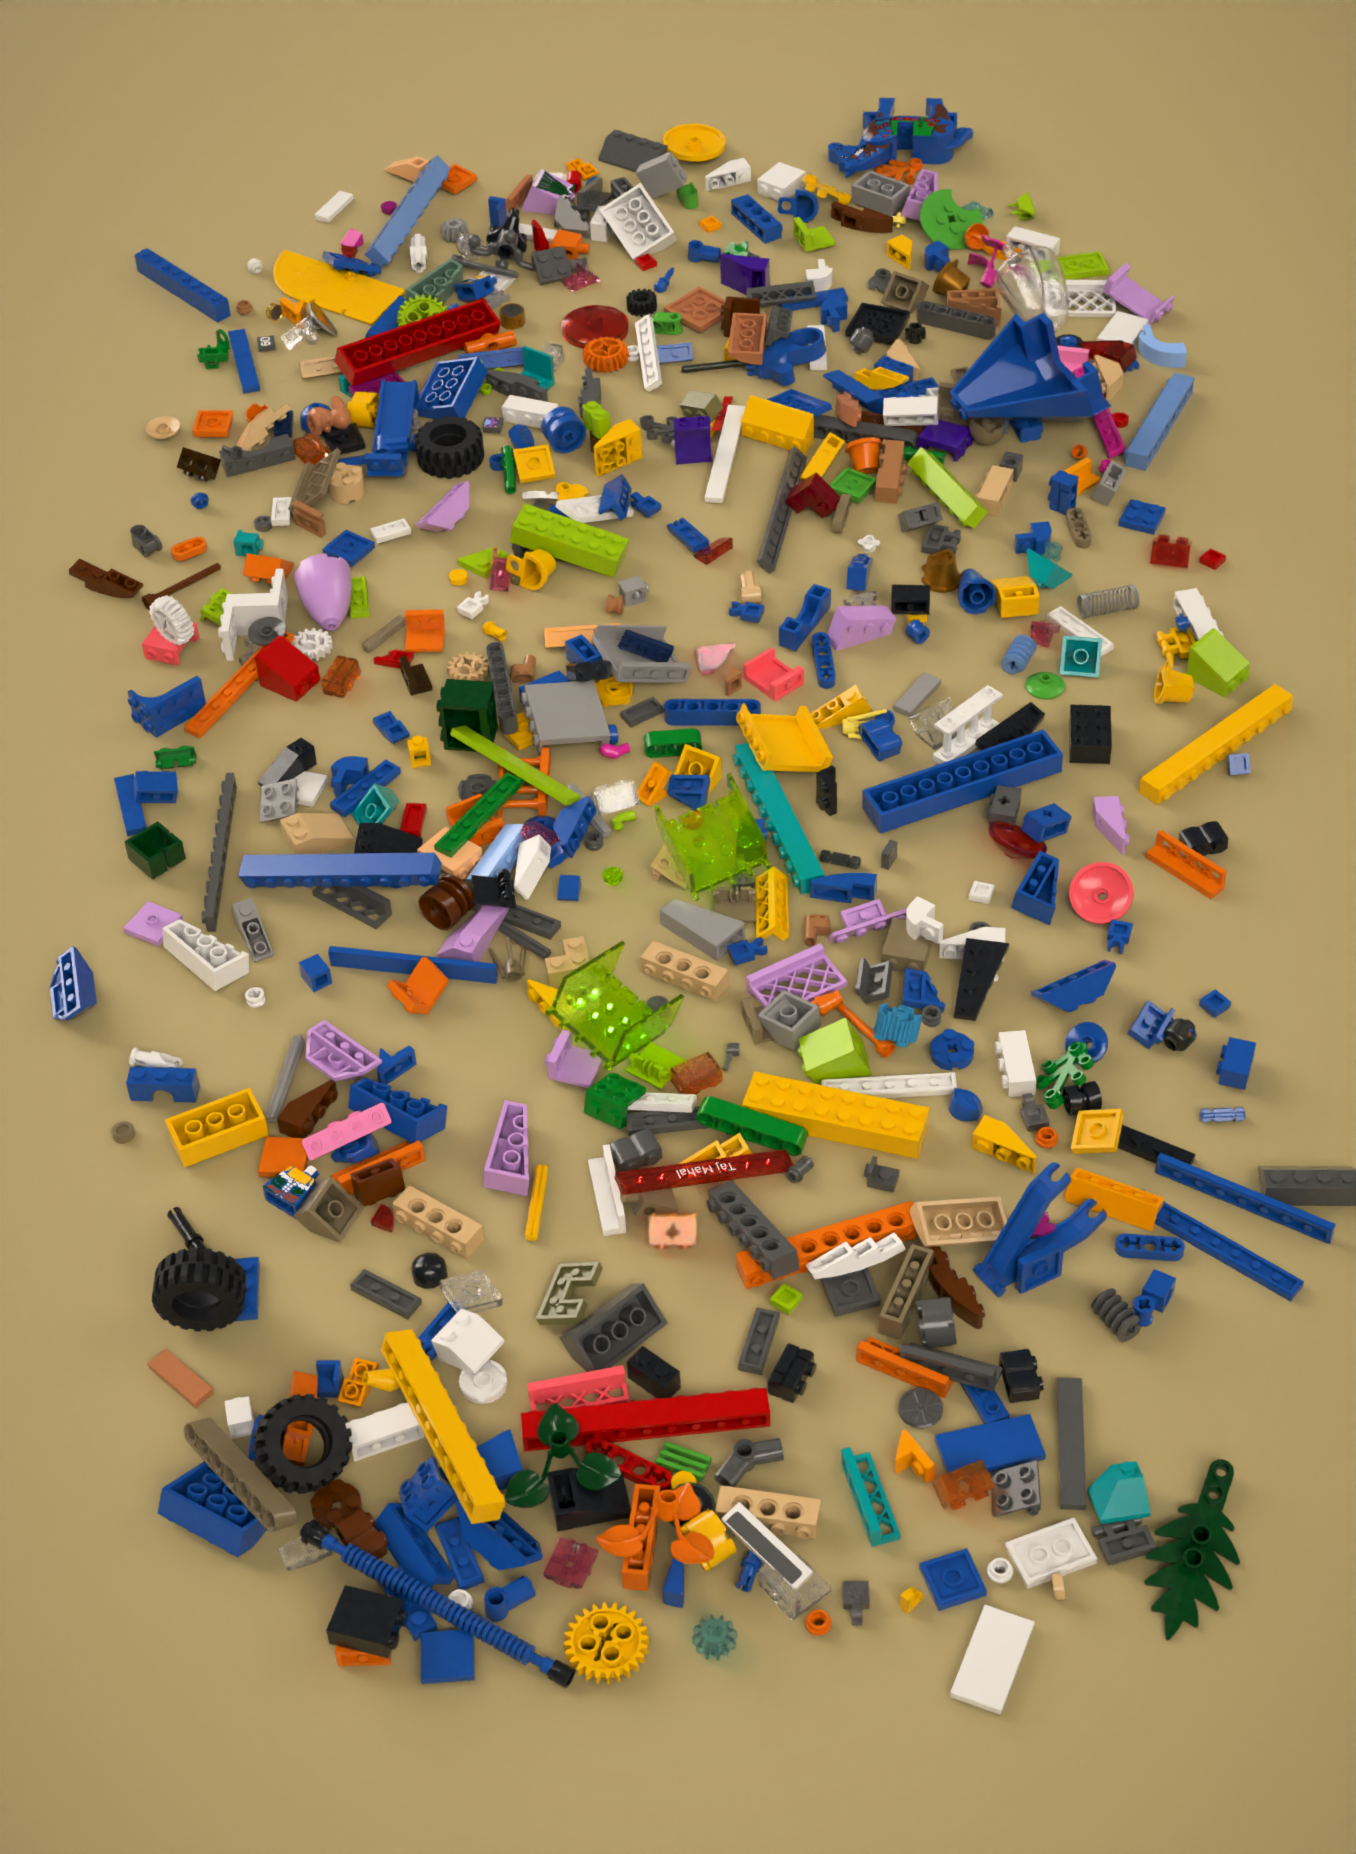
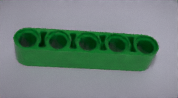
(752, 1125)

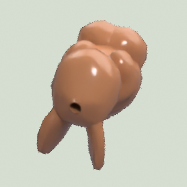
(322, 419)

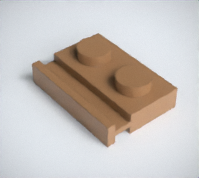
(309, 519)

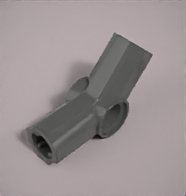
(758, 1453)

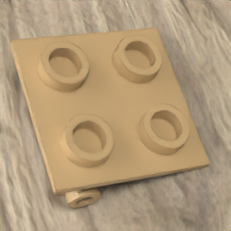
(665, 866)

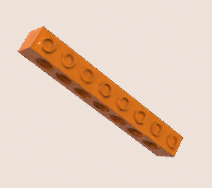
(822, 1240)

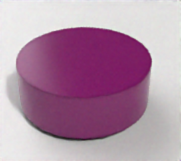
(388, 207)

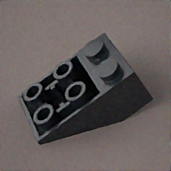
(582, 1507)

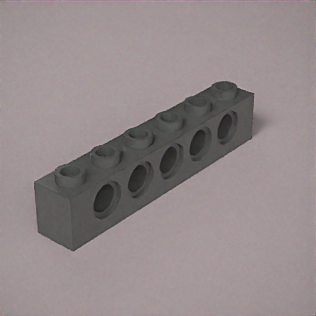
(753, 1230)

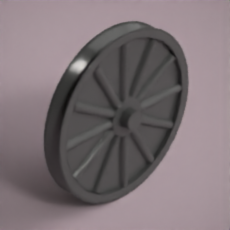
(920, 1408)

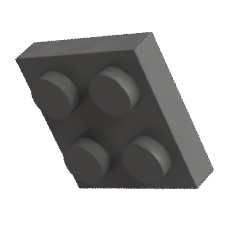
(551, 265)
(851, 1292)

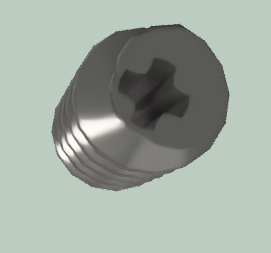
(1116, 1315)

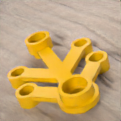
(811, 184)

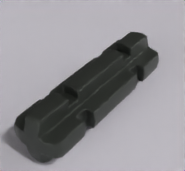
(840, 859)

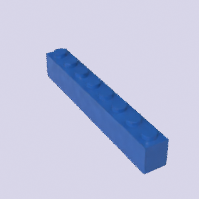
(182, 285)

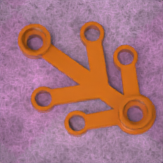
(913, 166)

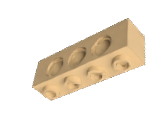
(684, 970)
(438, 1221)
(779, 1505)

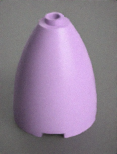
(325, 589)

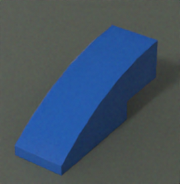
(844, 887)

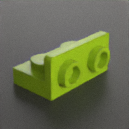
(214, 608)

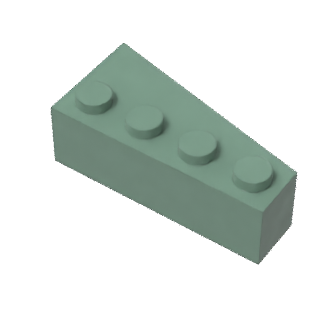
(438, 282)

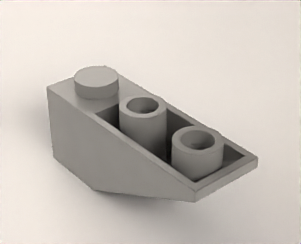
(252, 929)

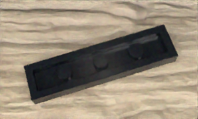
(1150, 1147)

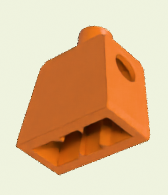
(572, 243)

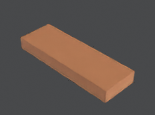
(519, 193)
(180, 1378)

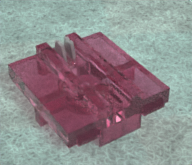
(579, 1554)

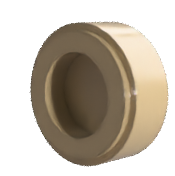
(1058, 1586)

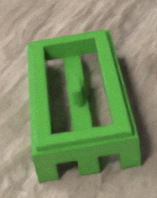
(684, 1457)

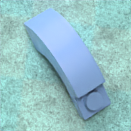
(1161, 353)

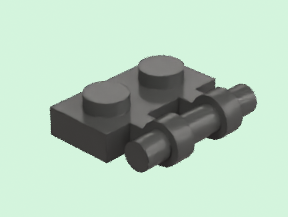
(936, 538)
(1124, 1545)

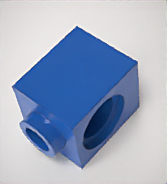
(1160, 1289)

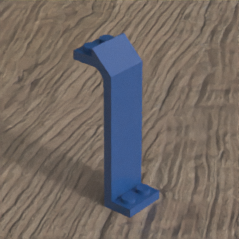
(395, 420)

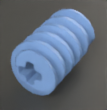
(1018, 654)

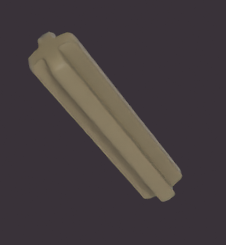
(383, 634)

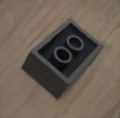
(385, 839)

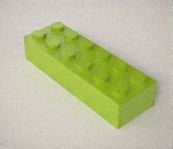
(569, 540)

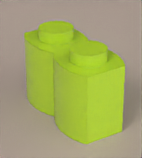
(596, 419)

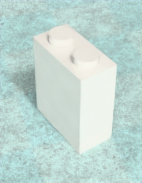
(780, 181)

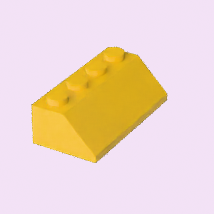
(777, 424)

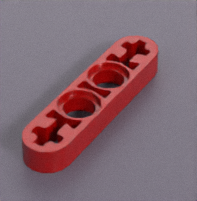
(631, 1462)

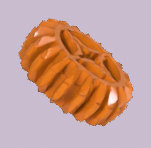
(605, 354)

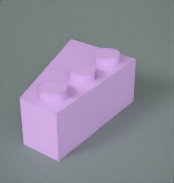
(859, 625)

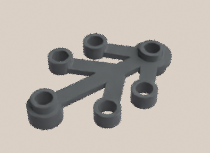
(666, 431)

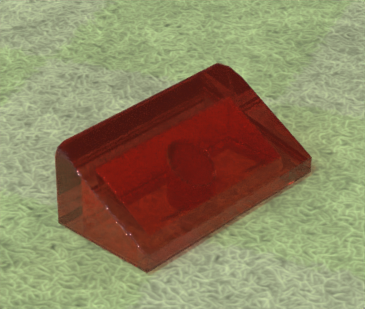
(714, 550)

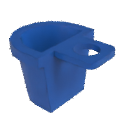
(803, 205)

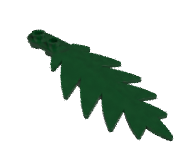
(1194, 1554)

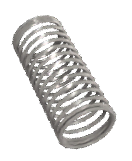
(1087, 606)

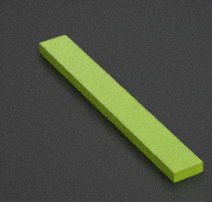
(515, 765)

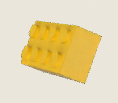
(216, 1127)

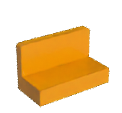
(1086, 478)

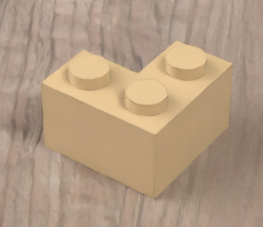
(559, 966)

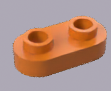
(188, 548)

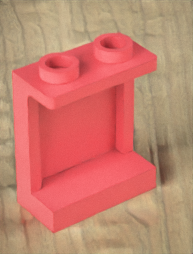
(159, 649)
(772, 675)

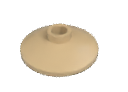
(162, 427)

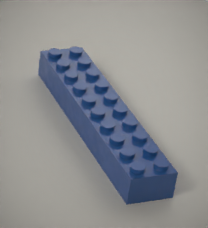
(961, 781)

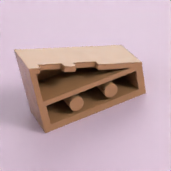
(976, 300)
(891, 472)

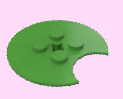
(946, 220)

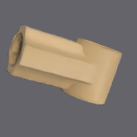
(749, 588)

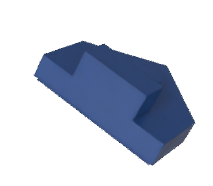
(357, 1150)

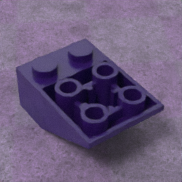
(744, 272)

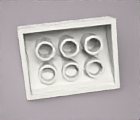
(638, 223)

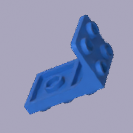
(168, 710)

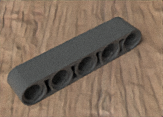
(956, 320)

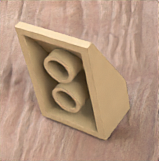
(315, 832)

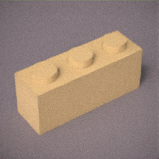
(995, 489)

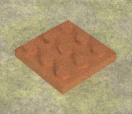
(698, 309)

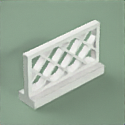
(1089, 288)

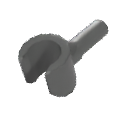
(234, 451)
(732, 1050)

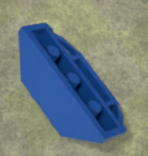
(72, 986)
(1077, 988)
(500, 1541)

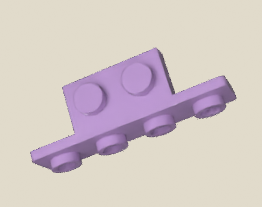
(864, 918)

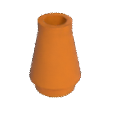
(827, 1002)

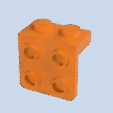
(421, 987)

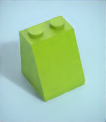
(1217, 664)
(834, 1053)

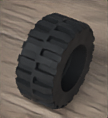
(449, 447)
(199, 1289)
(325, 1420)

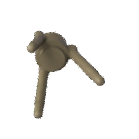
(512, 969)

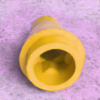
(380, 1379)

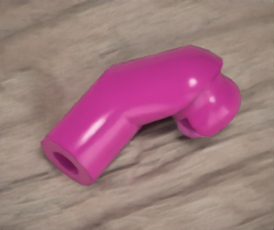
(613, 751)

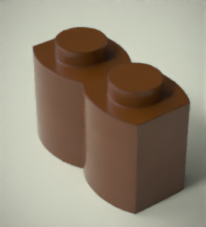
(360, 1530)

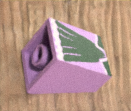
(545, 193)

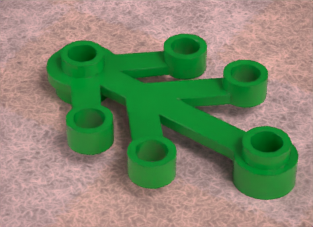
(1076, 1053)

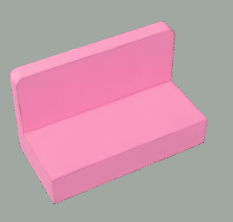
(1073, 357)

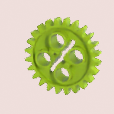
(413, 310)

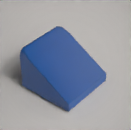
(569, 887)

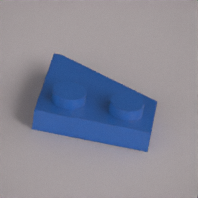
(919, 990)

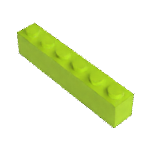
(947, 488)

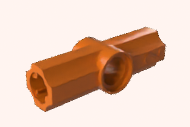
(491, 342)

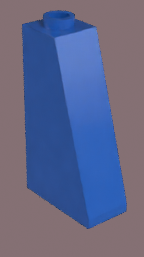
(500, 1459)

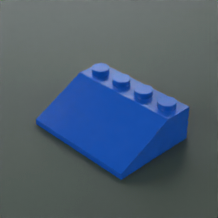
(451, 388)
(210, 1510)

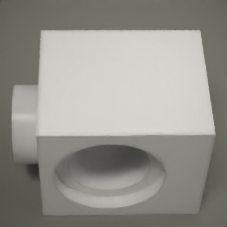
(239, 1416)

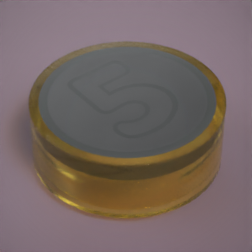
(274, 311)

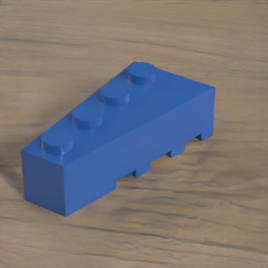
(410, 1117)

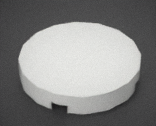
(541, 495)
(485, 1385)

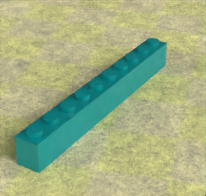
(778, 819)

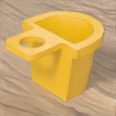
(532, 569)
(1172, 685)

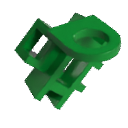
(215, 354)

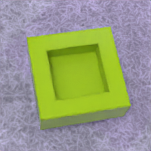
(786, 1299)

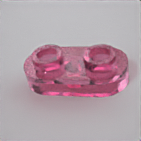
(539, 829)

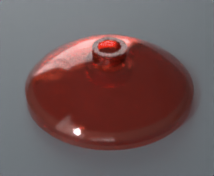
(1014, 841)

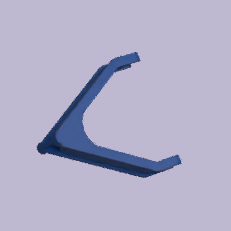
(1001, 1263)

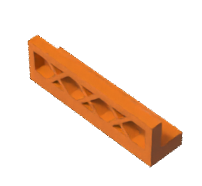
(1186, 868)
(404, 1155)
(888, 1361)

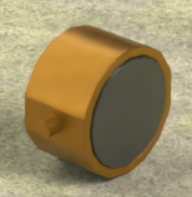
(512, 316)

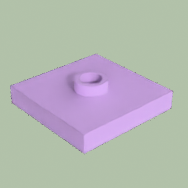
(149, 922)

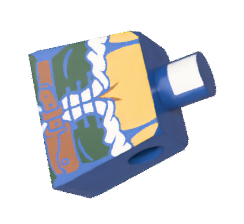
(480, 284)
(290, 1188)

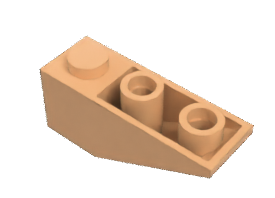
(407, 168)

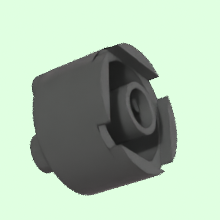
(936, 1322)

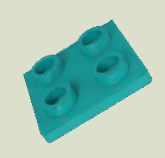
(538, 366)

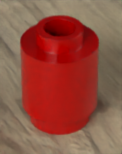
(574, 178)

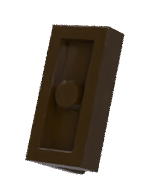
(414, 677)

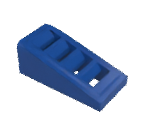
(674, 1585)

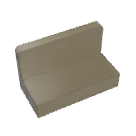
(756, 1029)

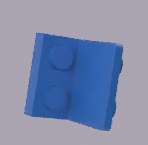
(426, 1495)

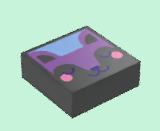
(492, 425)

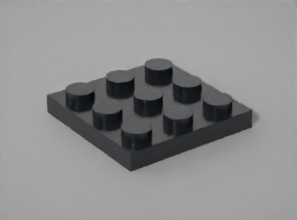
(883, 321)

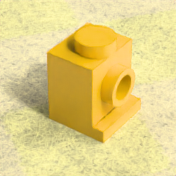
(418, 747)

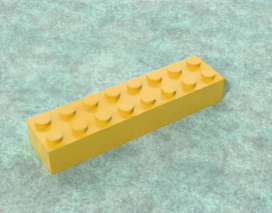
(841, 1114)

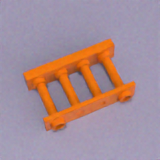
(538, 803)

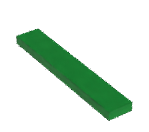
(478, 814)

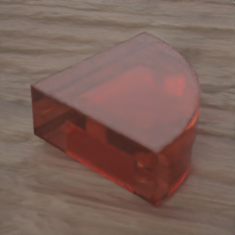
(349, 251)
(383, 1219)

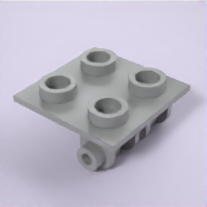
(278, 800)

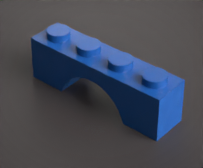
(815, 605)

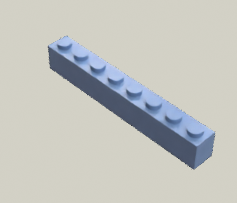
(1159, 421)

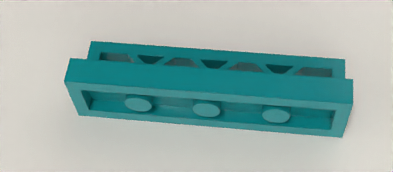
(864, 1499)

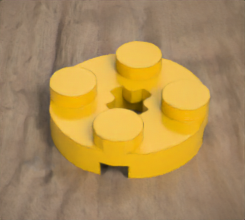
(621, 694)

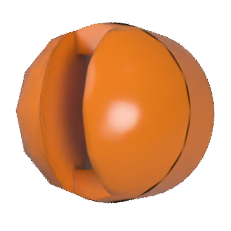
(1078, 450)

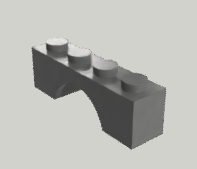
(278, 451)

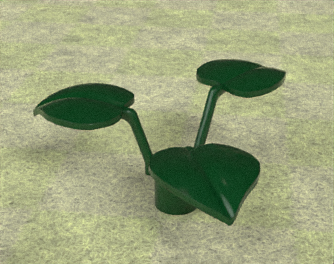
(557, 1431)

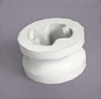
(633, 353)
(251, 1000)

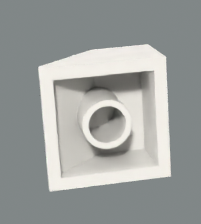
(466, 1342)

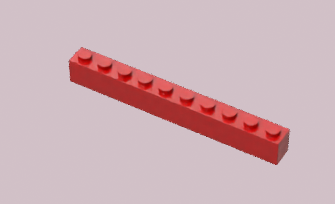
(659, 1417)

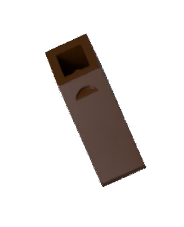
(304, 1112)

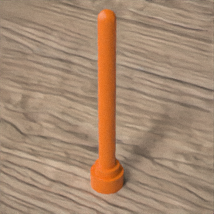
(883, 1048)

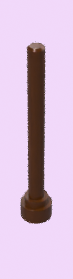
(149, 598)

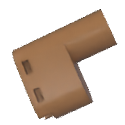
(524, 672)
(814, 926)

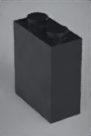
(367, 1621)

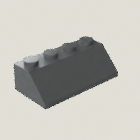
(629, 150)
(1309, 1185)
(614, 1329)

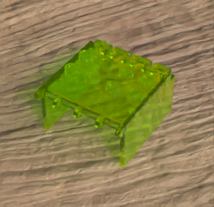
(716, 842)
(606, 1014)

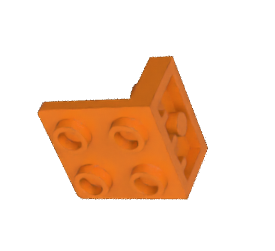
(424, 630)

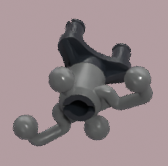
(504, 242)

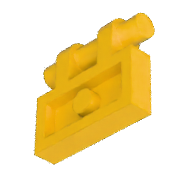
(1181, 641)

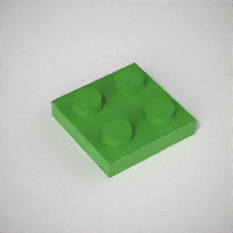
(853, 483)

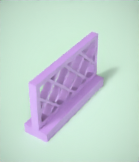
(788, 969)

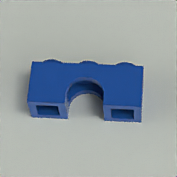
(179, 1082)

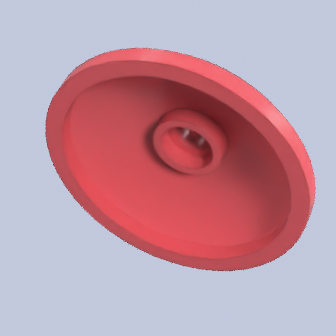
(1097, 880)

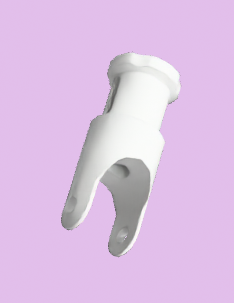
(153, 1059)

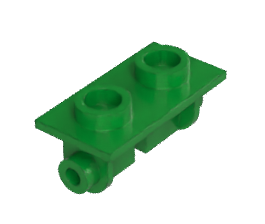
(184, 755)

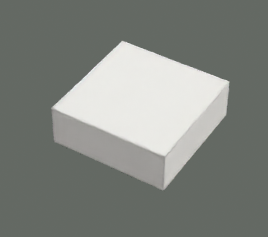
(981, 892)

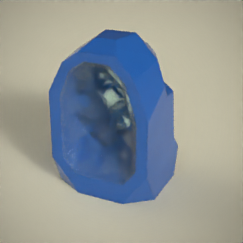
(521, 436)

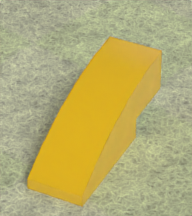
(880, 378)
(732, 1147)

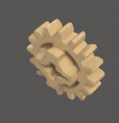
(468, 667)

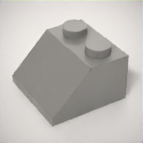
(789, 1019)

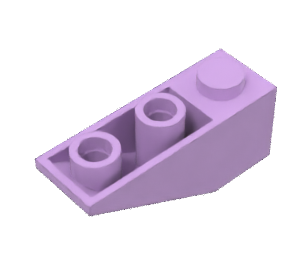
(1109, 821)

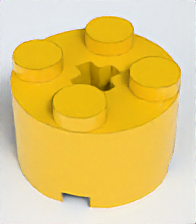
(364, 409)
(711, 1527)

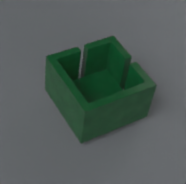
(155, 850)

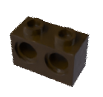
(198, 464)

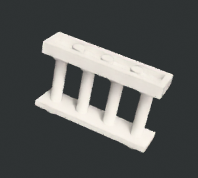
(956, 721)

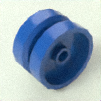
(563, 429)

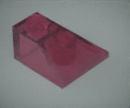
(711, 657)

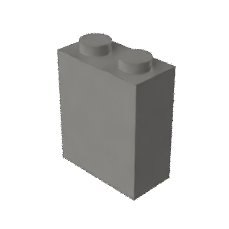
(661, 175)

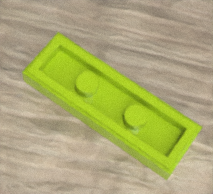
(359, 598)

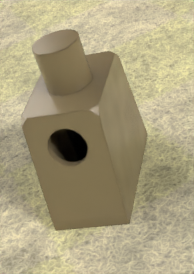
(651, 1202)

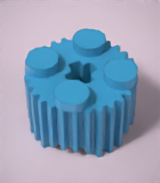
(897, 1024)

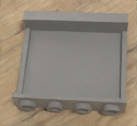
(635, 668)
(564, 713)

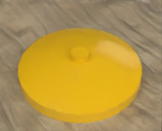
(694, 142)

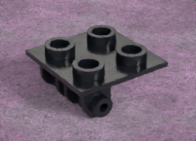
(494, 890)

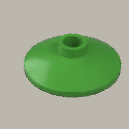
(1045, 685)

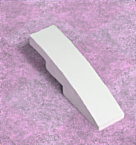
(846, 1259)

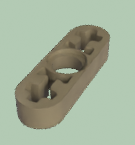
(841, 513)
(1080, 521)

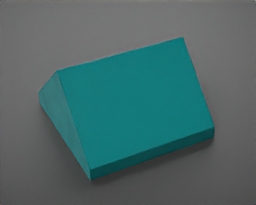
(1080, 656)

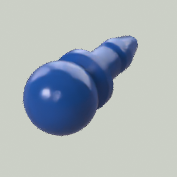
(661, 285)

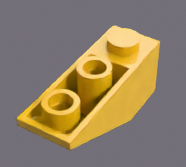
(824, 456)
(845, 705)
(544, 998)
(1002, 1143)

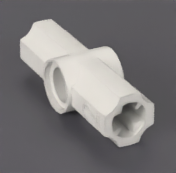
(418, 253)

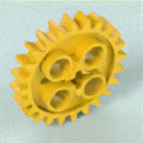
(627, 1651)

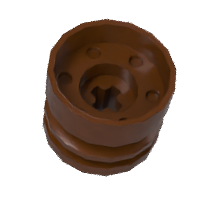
(446, 902)

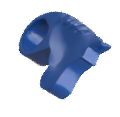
(785, 353)

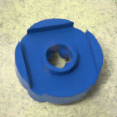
(952, 1040)

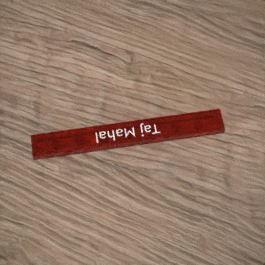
(703, 1172)

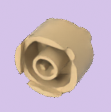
(347, 484)

